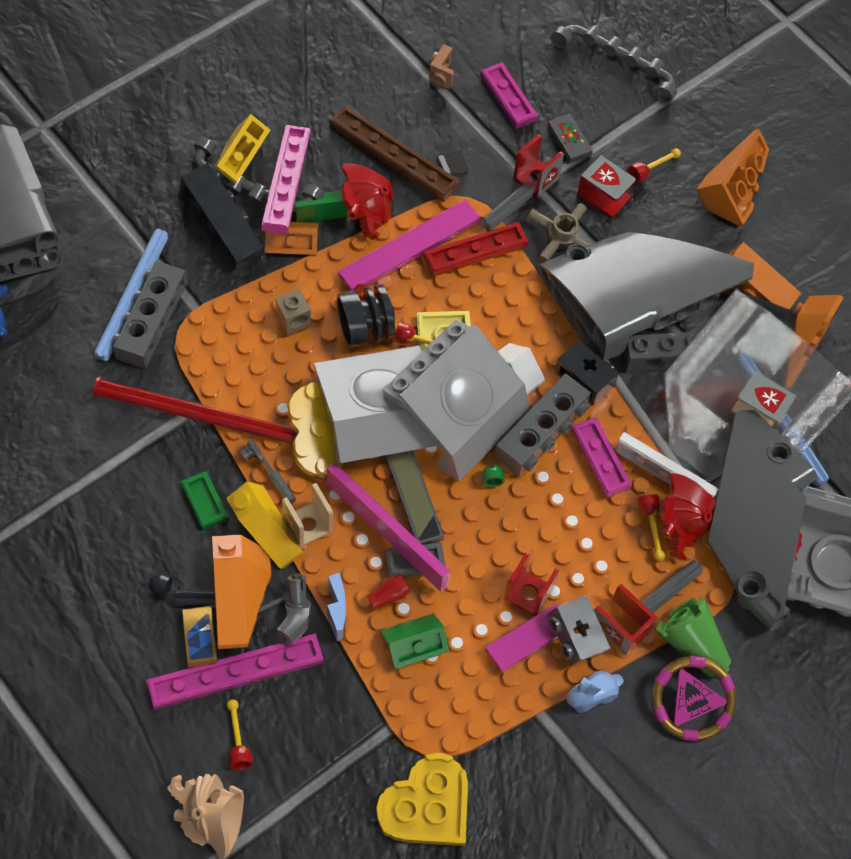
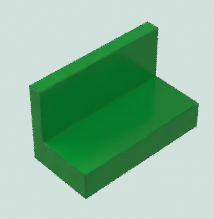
(327, 208)
(415, 640)

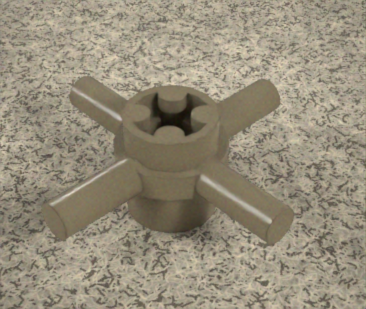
(561, 231)

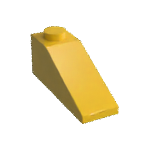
(241, 148)
(265, 523)

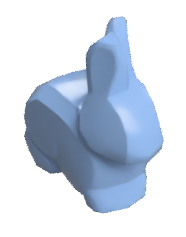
(595, 690)

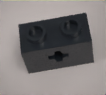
(588, 370)

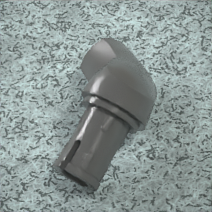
(296, 610)

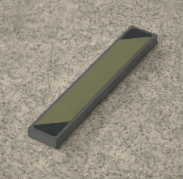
(414, 497)

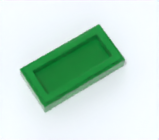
(204, 500)

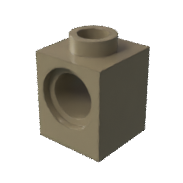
(293, 312)

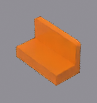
(300, 240)

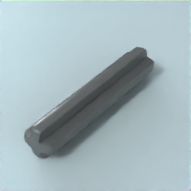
(507, 207)
(673, 586)

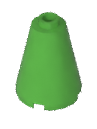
(695, 633)

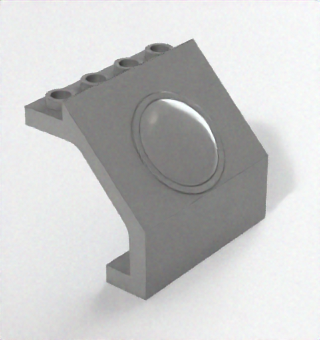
(461, 396)
(360, 414)
(824, 559)

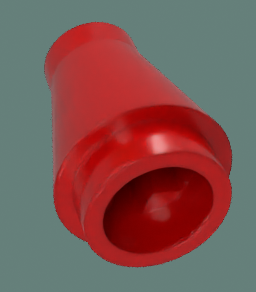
(389, 592)

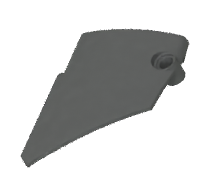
(26, 229)
(637, 284)

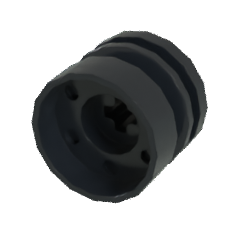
(371, 315)

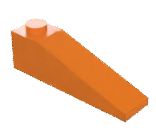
(731, 184)
(815, 317)
(240, 581)

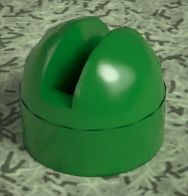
(493, 476)

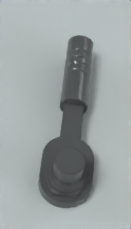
(251, 450)

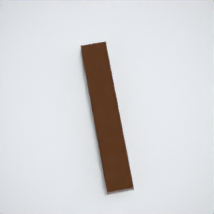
(394, 153)

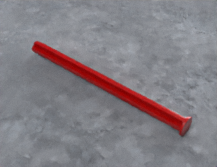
(193, 411)

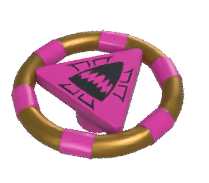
(693, 698)

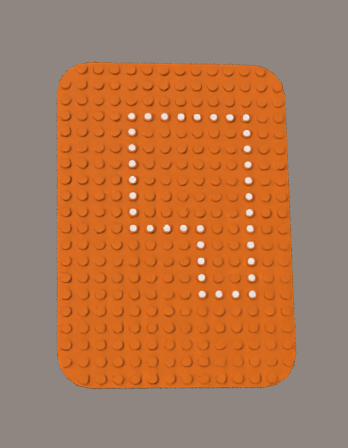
(555, 512)

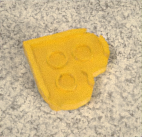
(315, 437)
(428, 804)

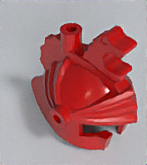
(367, 198)
(685, 514)

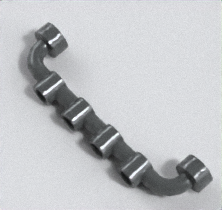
(665, 91)
(257, 191)

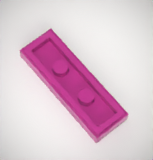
(509, 95)
(601, 457)
(522, 641)

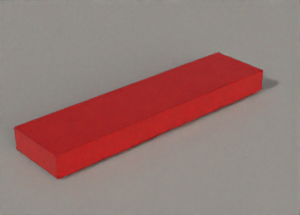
(475, 249)

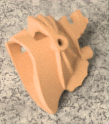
(209, 812)

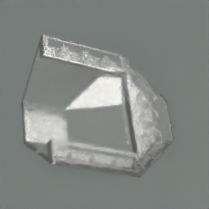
(719, 363)

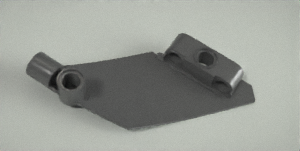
(760, 516)

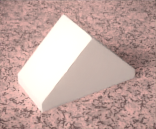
(524, 365)

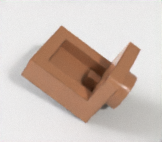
(439, 70)

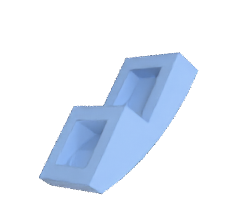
(337, 611)

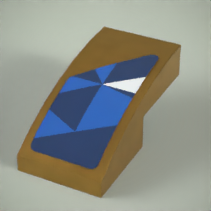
(199, 636)

